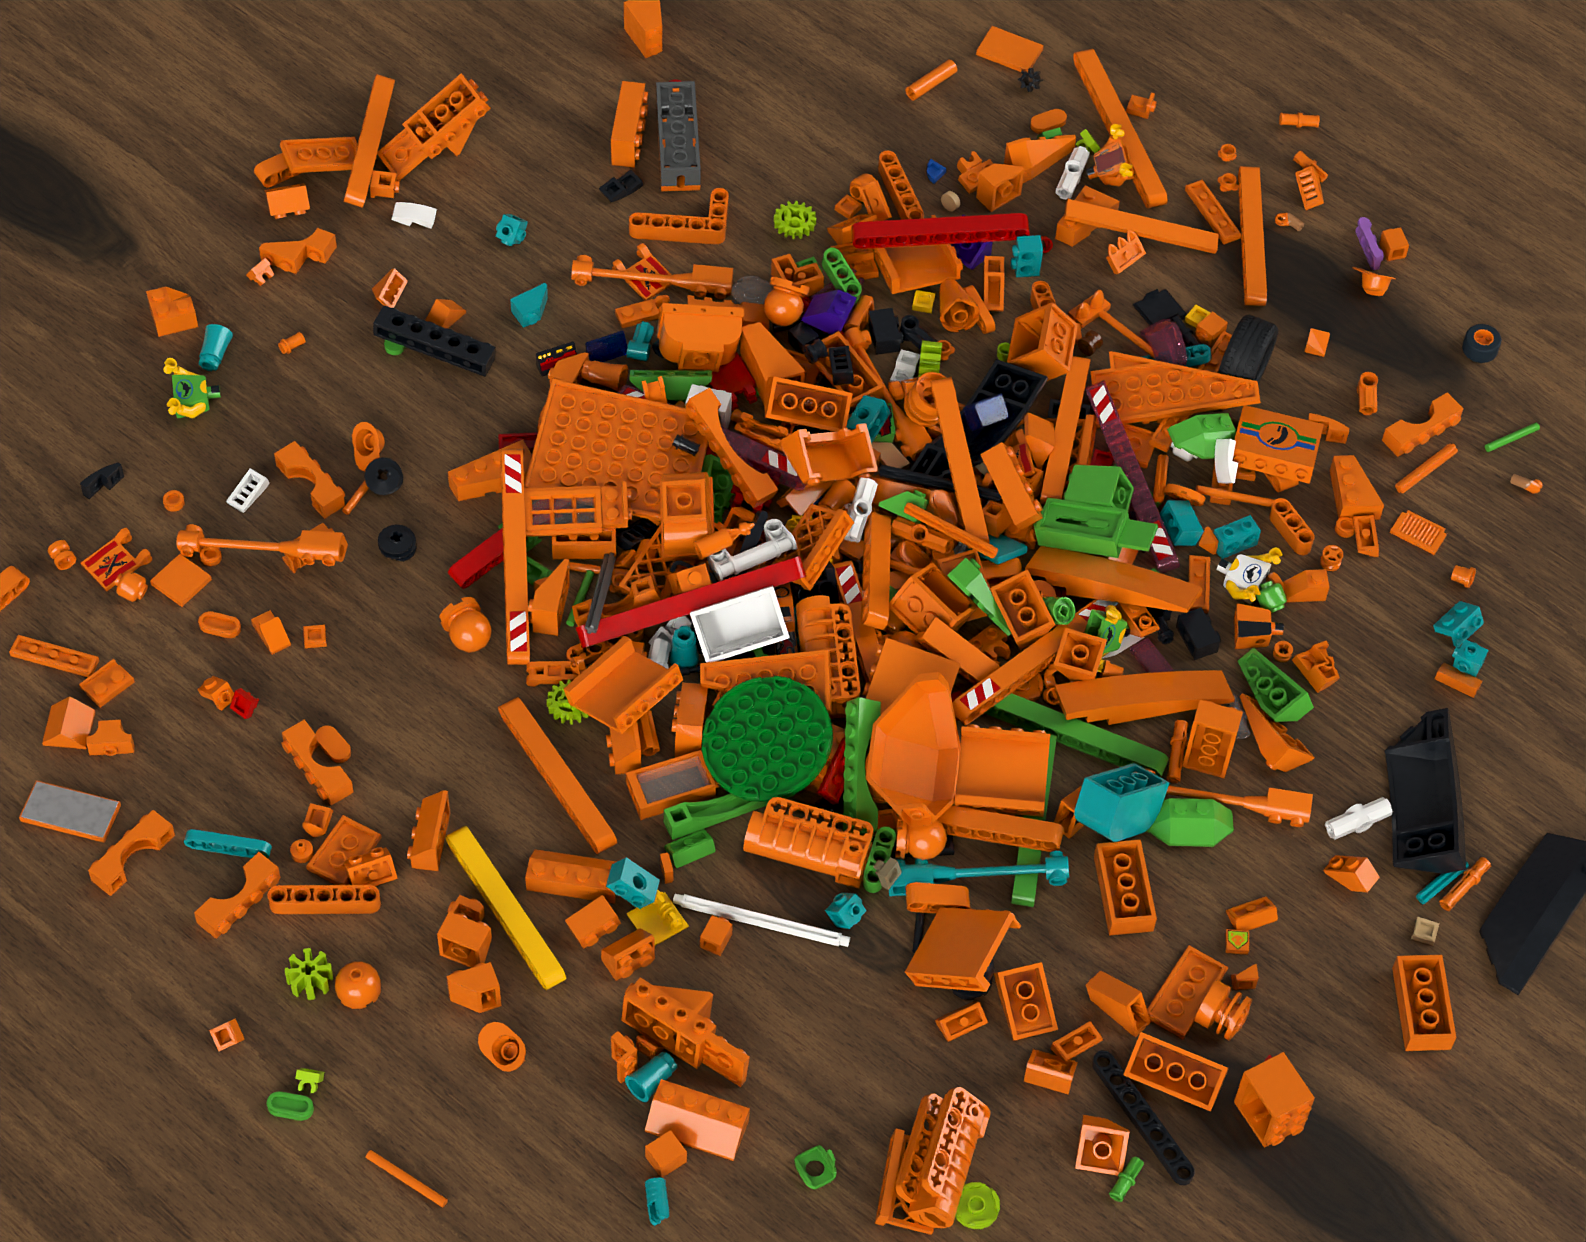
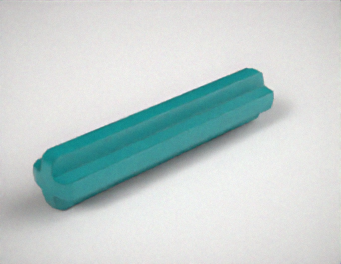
(1437, 885)

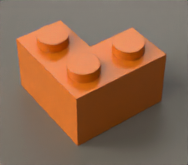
(808, 275)

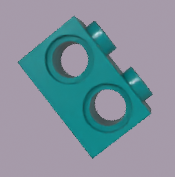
(1027, 256)
(1237, 536)

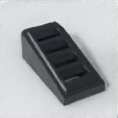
(841, 366)
(623, 541)

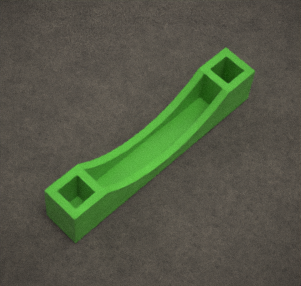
(857, 799)
(695, 816)

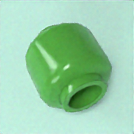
(1271, 596)

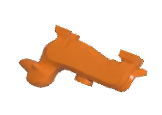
(762, 433)

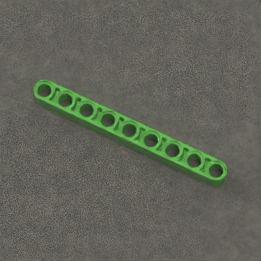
(1078, 734)
(1025, 884)

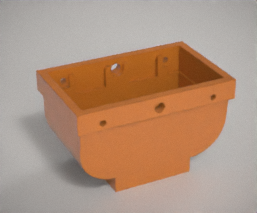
(699, 338)
(685, 513)

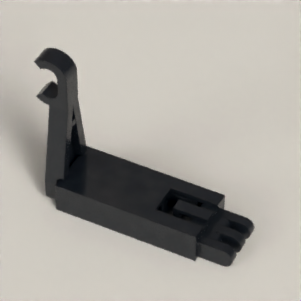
(744, 543)

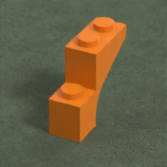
(292, 254)

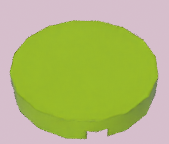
(978, 1206)

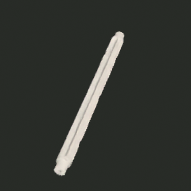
(761, 920)

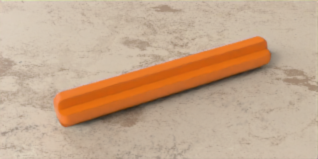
(1426, 468)

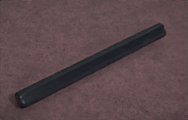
(932, 481)

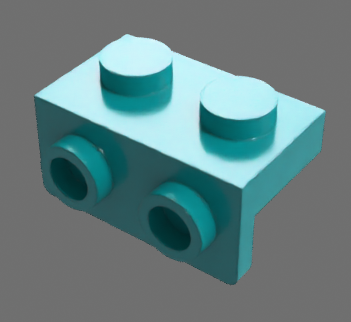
(1460, 622)

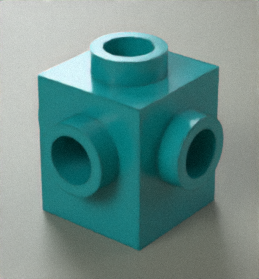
(511, 229)
(1469, 657)
(846, 910)

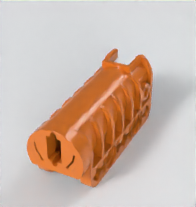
(818, 630)
(811, 843)
(943, 1155)

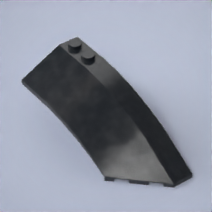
(1019, 391)
(1426, 797)
(1535, 909)

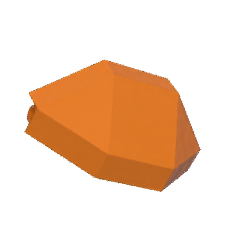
(917, 751)

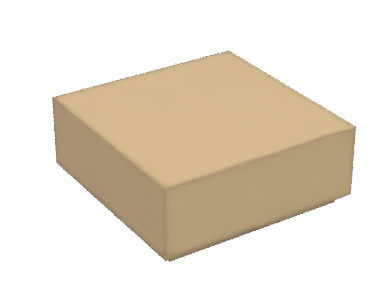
(1425, 931)

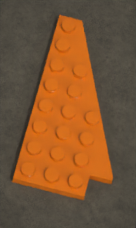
(1159, 390)

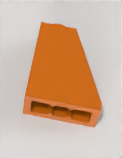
(1119, 1001)

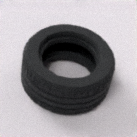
(1249, 348)

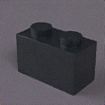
(884, 331)
(1198, 633)

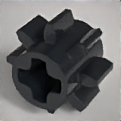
(1026, 83)

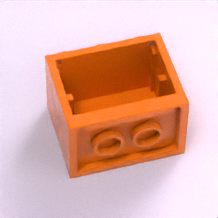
(1043, 341)
(929, 596)
(1274, 1100)

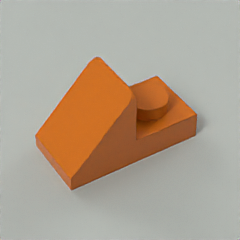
(271, 632)

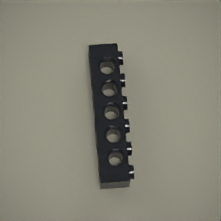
(420, 336)

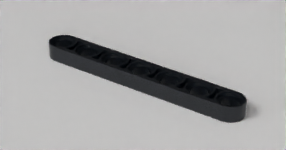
(1144, 1128)

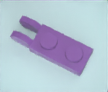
(1369, 243)

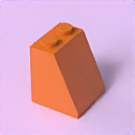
(644, 25)

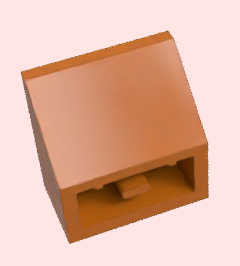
(629, 954)
(475, 988)

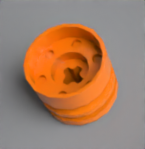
(920, 402)
(1223, 1010)

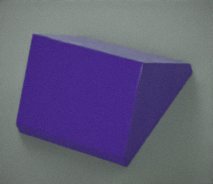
(973, 253)

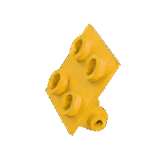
(659, 918)

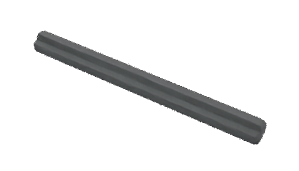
(600, 593)

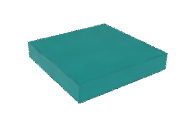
(1006, 547)

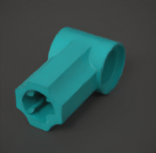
(640, 345)

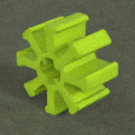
(930, 357)
(299, 971)

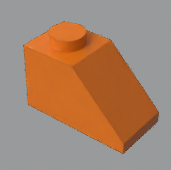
(569, 369)
(1307, 586)

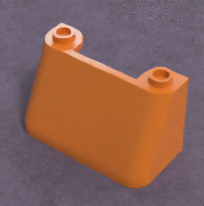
(830, 455)

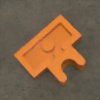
(970, 171)
(992, 642)

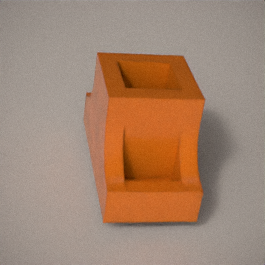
(110, 739)

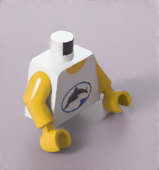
(1247, 574)

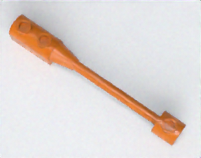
(701, 281)
(908, 432)
(310, 547)
(1276, 805)

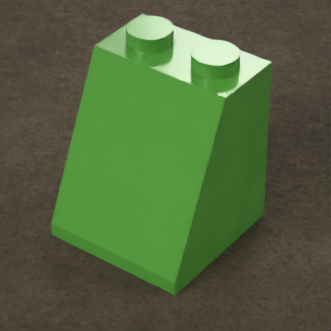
(1099, 486)

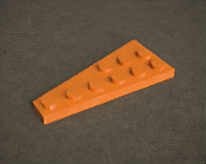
(807, 668)

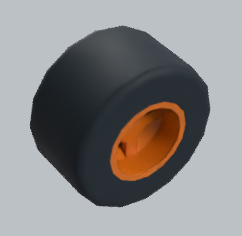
(1481, 343)

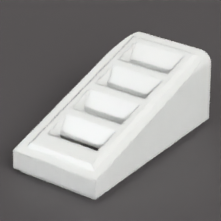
(241, 487)

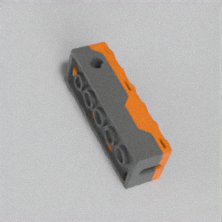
(678, 135)

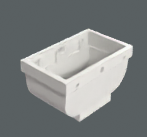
(739, 624)

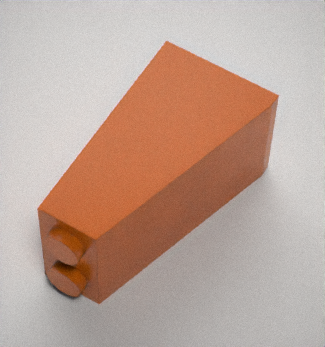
(767, 357)

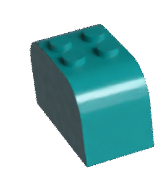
(1121, 801)

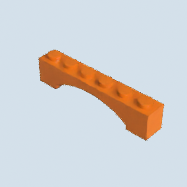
(755, 486)

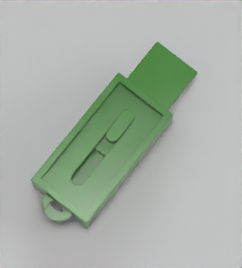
(1091, 528)

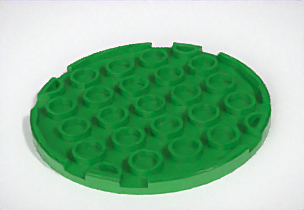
(767, 738)

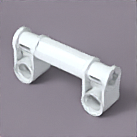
(777, 542)

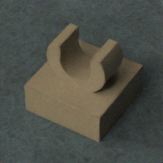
(887, 872)

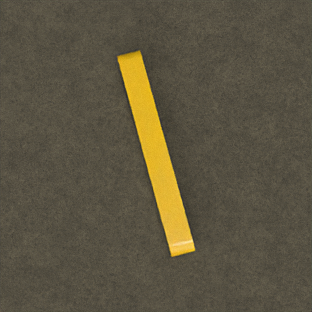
(505, 908)

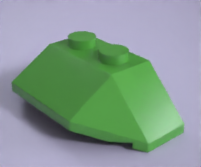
(676, 382)
(1200, 433)
(1192, 822)

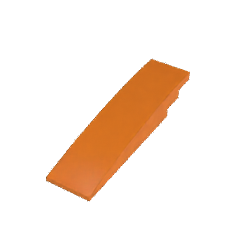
(1111, 580)
(1141, 695)

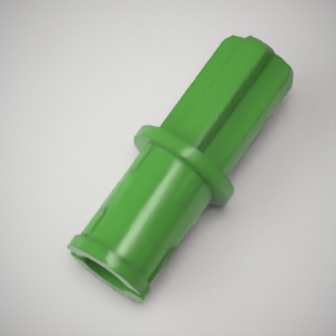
(1126, 1179)

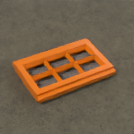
(563, 511)

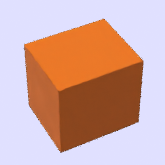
(666, 1154)

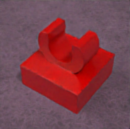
(243, 703)

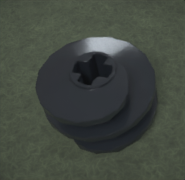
(373, 477)
(397, 542)

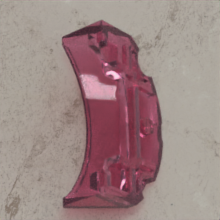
(1166, 342)

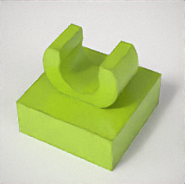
(1088, 141)
(309, 1076)

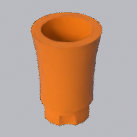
(605, 374)
(839, 494)

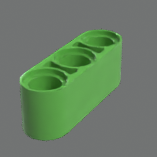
(840, 267)
(882, 850)

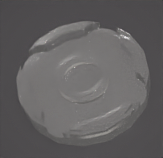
(750, 290)

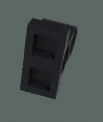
(827, 589)

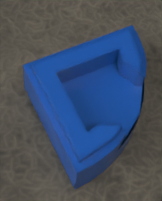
(935, 171)

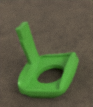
(819, 1154)

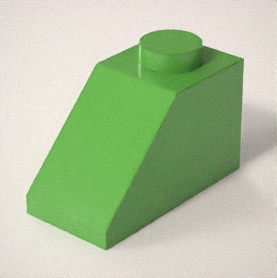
(897, 503)

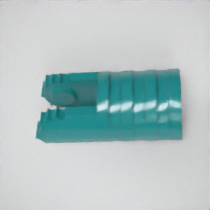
(657, 1200)

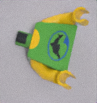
(189, 391)
(1107, 626)

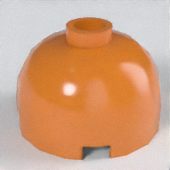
(357, 985)

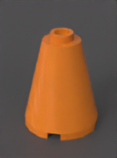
(956, 307)

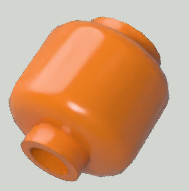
(858, 182)
(131, 586)

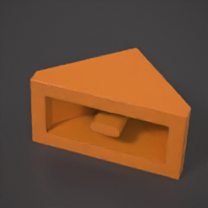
(445, 313)

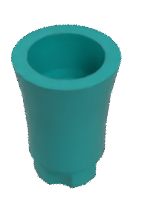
(214, 346)
(684, 648)
(647, 1078)

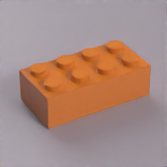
(629, 124)
(1212, 738)
(1125, 887)
(1424, 1002)

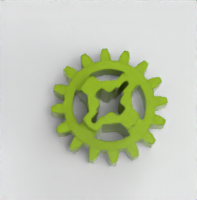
(794, 220)
(561, 707)

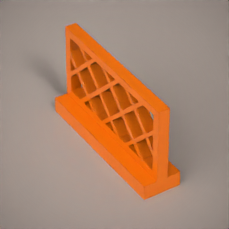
(1086, 443)
(822, 549)
(648, 561)
(888, 1190)

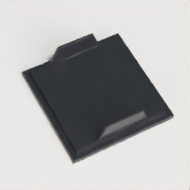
(1159, 306)

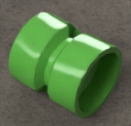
(1061, 609)

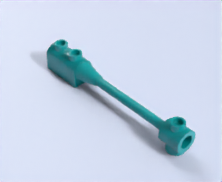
(1055, 867)

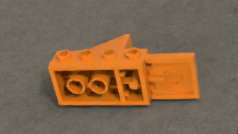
(436, 125)
(683, 1015)

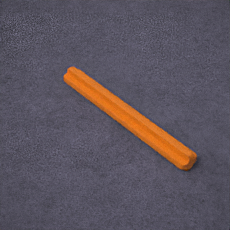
(950, 530)

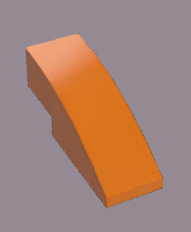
(993, 283)

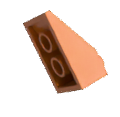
(550, 600)
(1026, 1000)

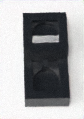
(619, 188)
(106, 476)

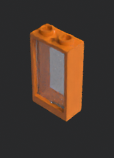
(670, 784)

